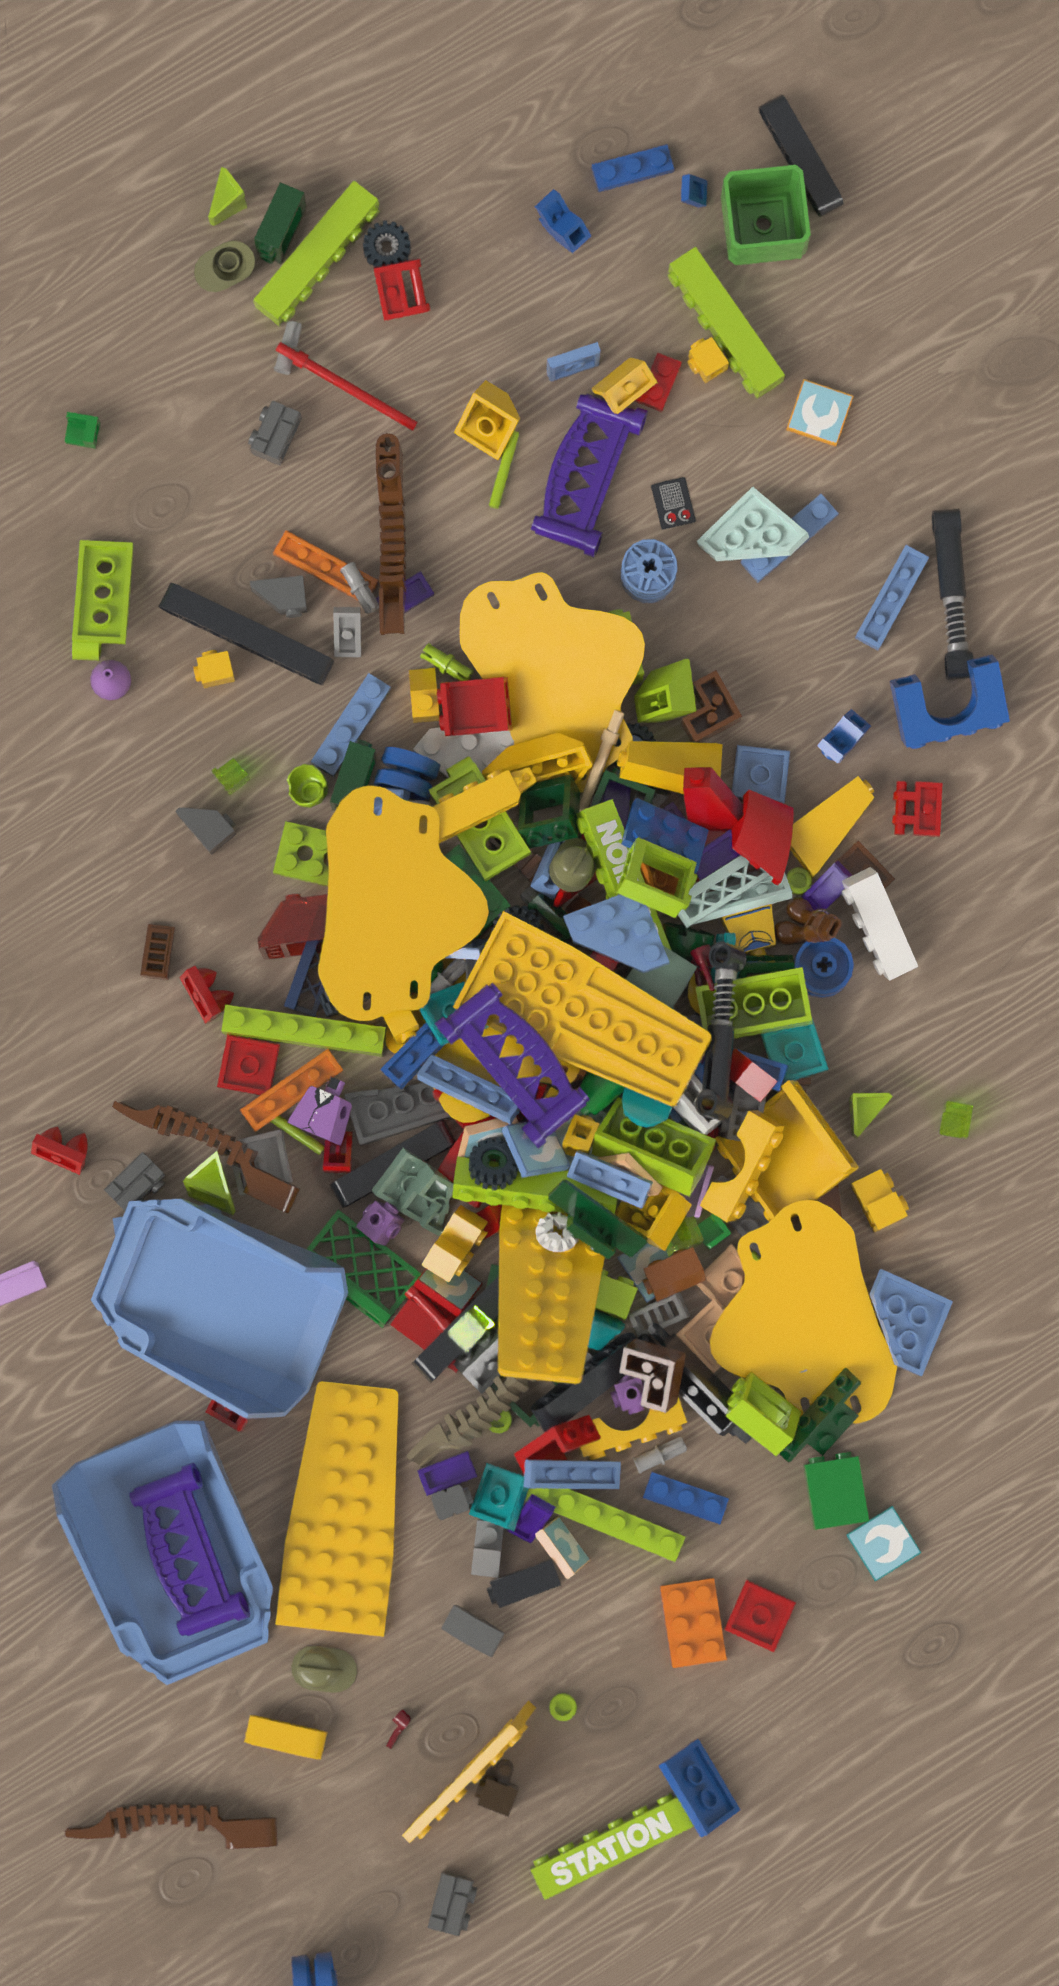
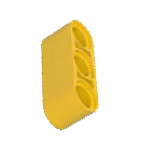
(285, 1737)

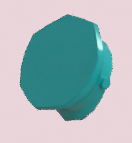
(643, 1109)

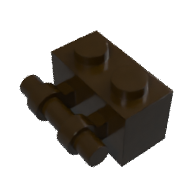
(498, 1793)

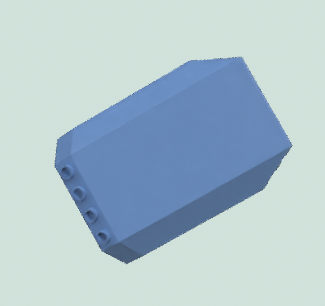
(220, 1304)
(115, 1558)

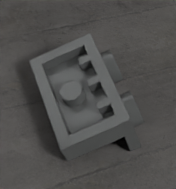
(742, 1104)
(481, 1362)

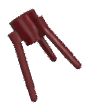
(701, 961)

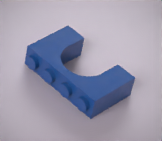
(984, 709)

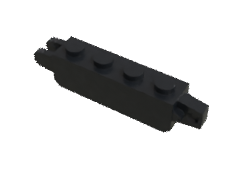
(700, 1386)

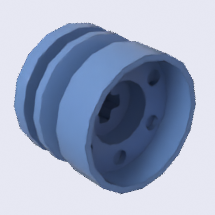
(653, 585)

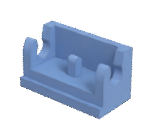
(542, 881)

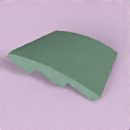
(664, 982)
(416, 1190)

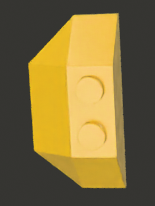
(546, 757)

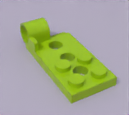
(87, 634)
(474, 840)
(287, 861)

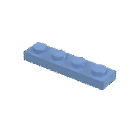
(811, 519)
(892, 597)
(351, 724)
(468, 1088)
(572, 1474)

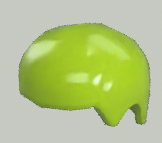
(307, 786)

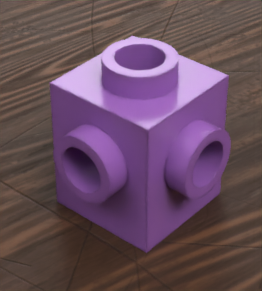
(380, 1222)
(619, 1395)

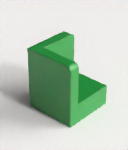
(82, 430)
(713, 1231)

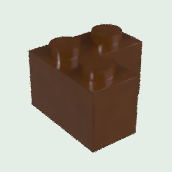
(717, 709)
(659, 1368)

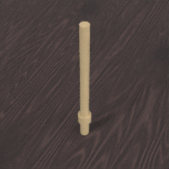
(609, 738)

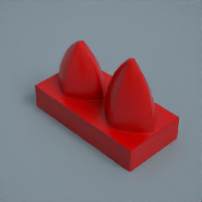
(197, 985)
(68, 1156)

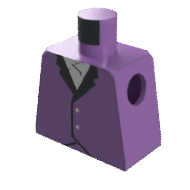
(323, 1112)

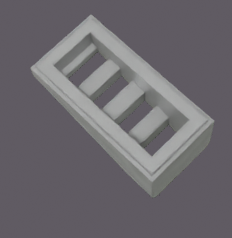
(681, 1307)

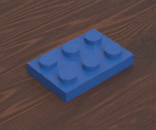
(665, 831)
(699, 1787)

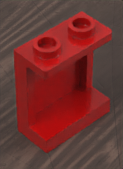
(475, 706)
(559, 1440)

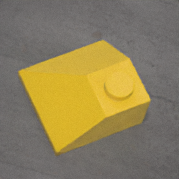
(488, 420)

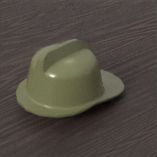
(224, 266)
(572, 866)
(324, 1669)

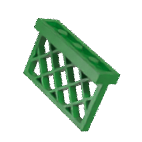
(356, 1295)

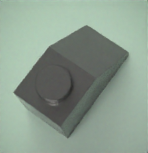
(282, 594)
(208, 826)

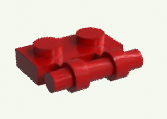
(927, 808)

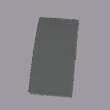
(473, 1631)

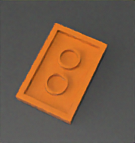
(693, 1623)

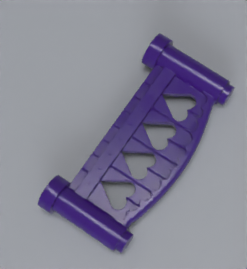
(578, 528)
(543, 1114)
(176, 1493)

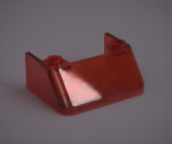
(293, 924)

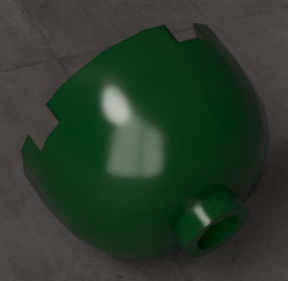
(684, 940)

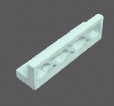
(711, 883)
(757, 896)

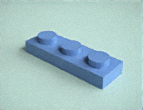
(609, 1179)

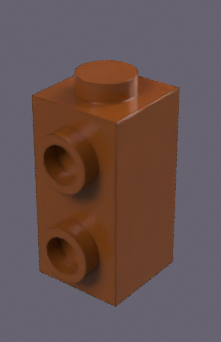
(673, 1274)

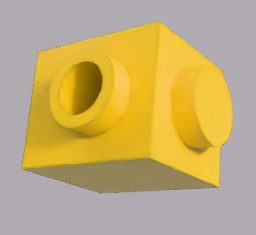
(707, 359)
(214, 669)

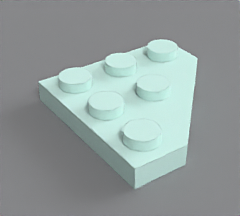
(752, 531)

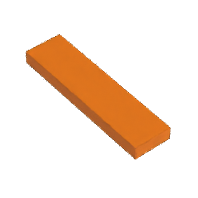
(317, 562)
(290, 1090)

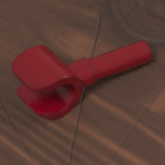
(402, 1720)

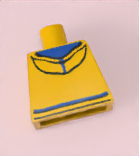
(752, 929)

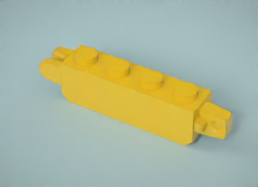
(479, 802)

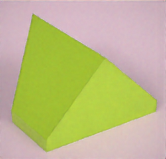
(227, 199)
(864, 1109)
(210, 1185)

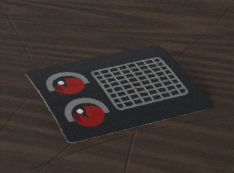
(673, 503)

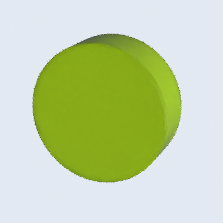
(799, 880)
(502, 1424)
(563, 1707)

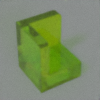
(231, 776)
(956, 1120)
(686, 1236)
(470, 1329)

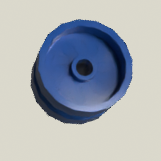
(407, 772)
(838, 962)
(322, 1976)

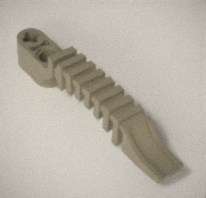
(467, 1427)

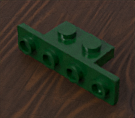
(595, 1223)
(825, 1418)

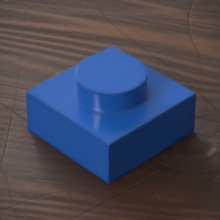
(694, 190)

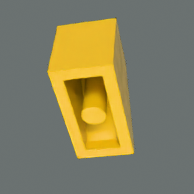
(424, 695)

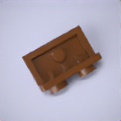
(859, 859)

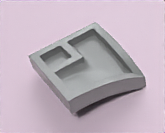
(270, 1157)

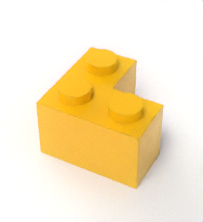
(878, 1201)
(658, 1217)
(453, 1248)

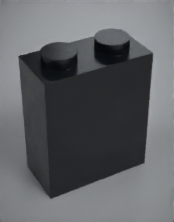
(523, 1583)

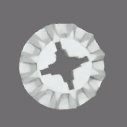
(553, 1241)

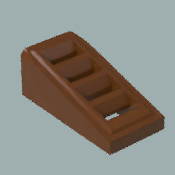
(162, 974)

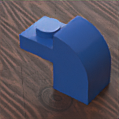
(561, 222)
(843, 736)

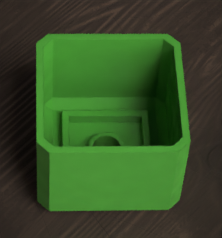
(767, 194)

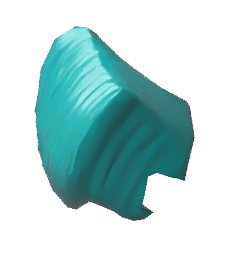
(604, 1330)

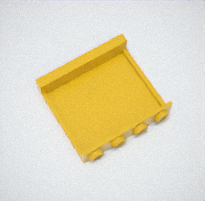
(804, 1163)

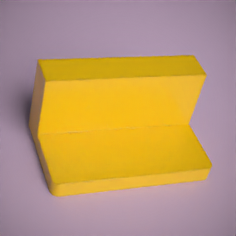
(625, 384)

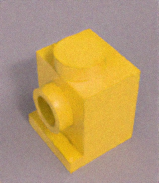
(580, 1126)

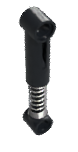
(952, 589)
(714, 1097)

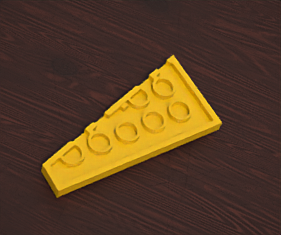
(472, 1772)

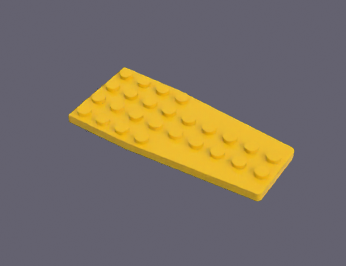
(588, 1012)
(543, 1301)
(343, 1514)

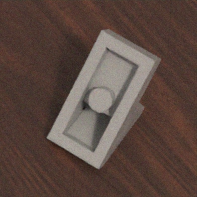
(347, 631)
(487, 1549)

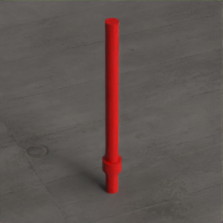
(302, 360)

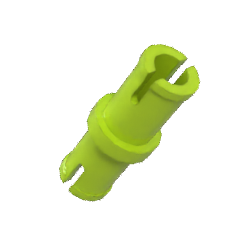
(446, 663)

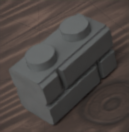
(275, 432)
(136, 1181)
(453, 1501)
(451, 1903)

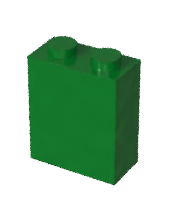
(835, 1491)

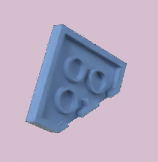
(620, 932)
(909, 1319)

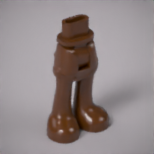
(817, 924)

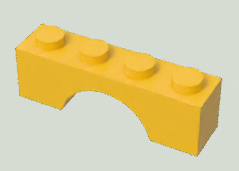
(759, 1137)
(646, 1431)

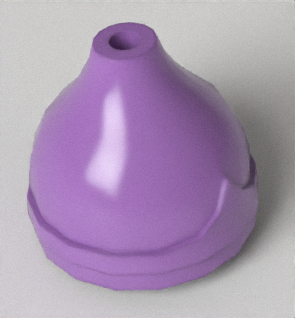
(110, 680)

